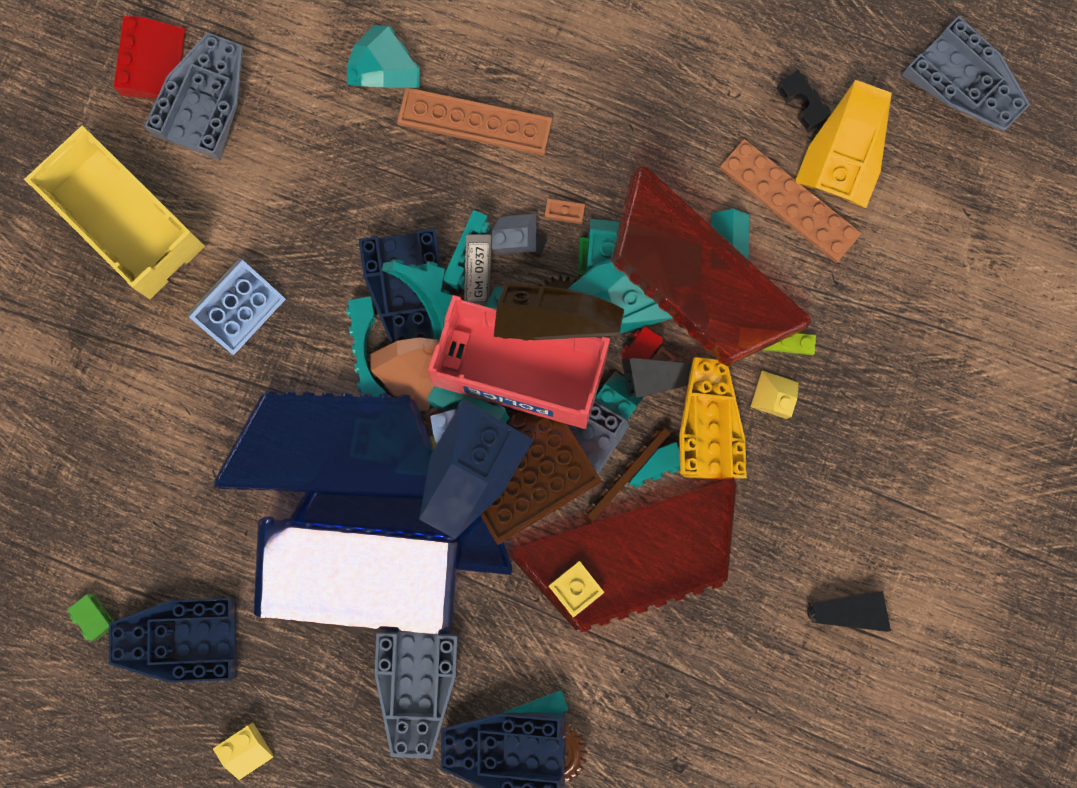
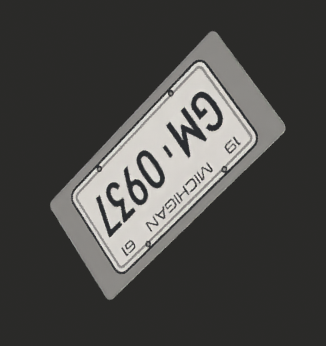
(477, 269)

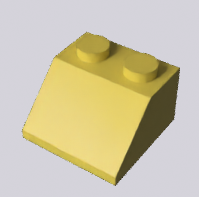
(243, 751)

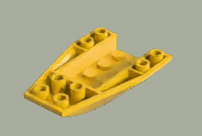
(849, 146)
(711, 425)

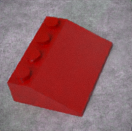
(146, 56)

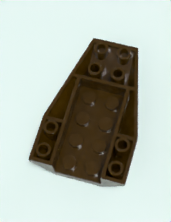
(554, 313)

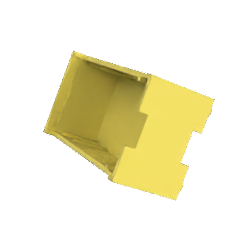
(114, 212)

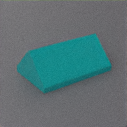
(734, 227)

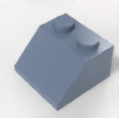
(514, 234)

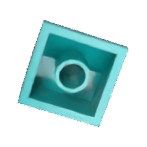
(615, 397)

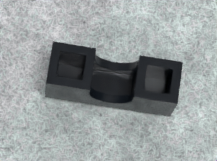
(797, 87)

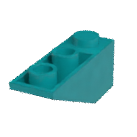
(661, 461)

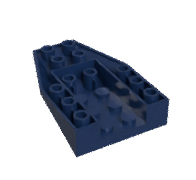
(469, 468)
(178, 641)
(507, 750)

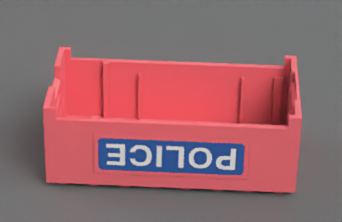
(536, 377)

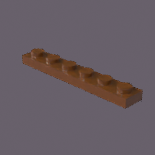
(621, 480)

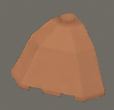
(405, 368)

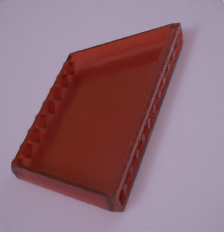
(699, 274)
(640, 554)

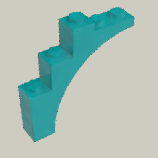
(427, 284)

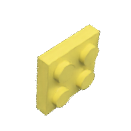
(576, 589)

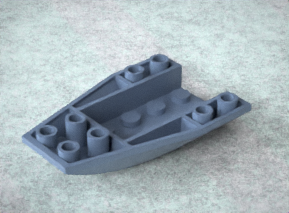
(414, 688)

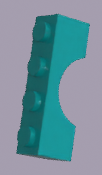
(449, 400)

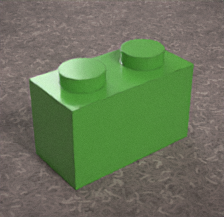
(90, 617)

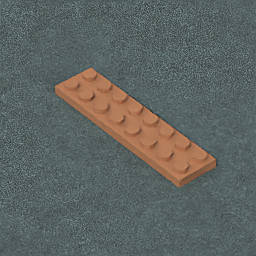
(474, 121)
(790, 201)

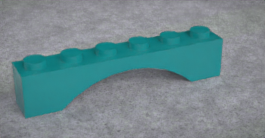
(362, 319)

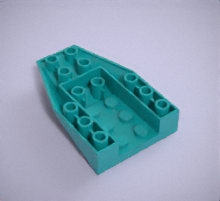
(614, 286)

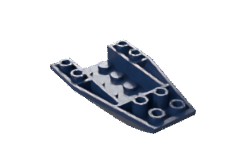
(395, 301)

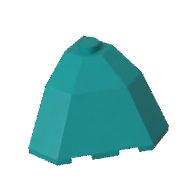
(382, 61)

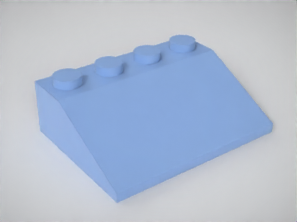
(236, 306)

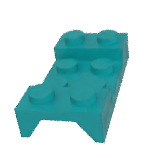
(455, 272)

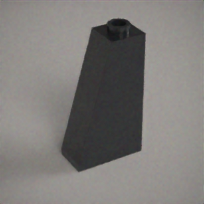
(653, 376)
(853, 611)

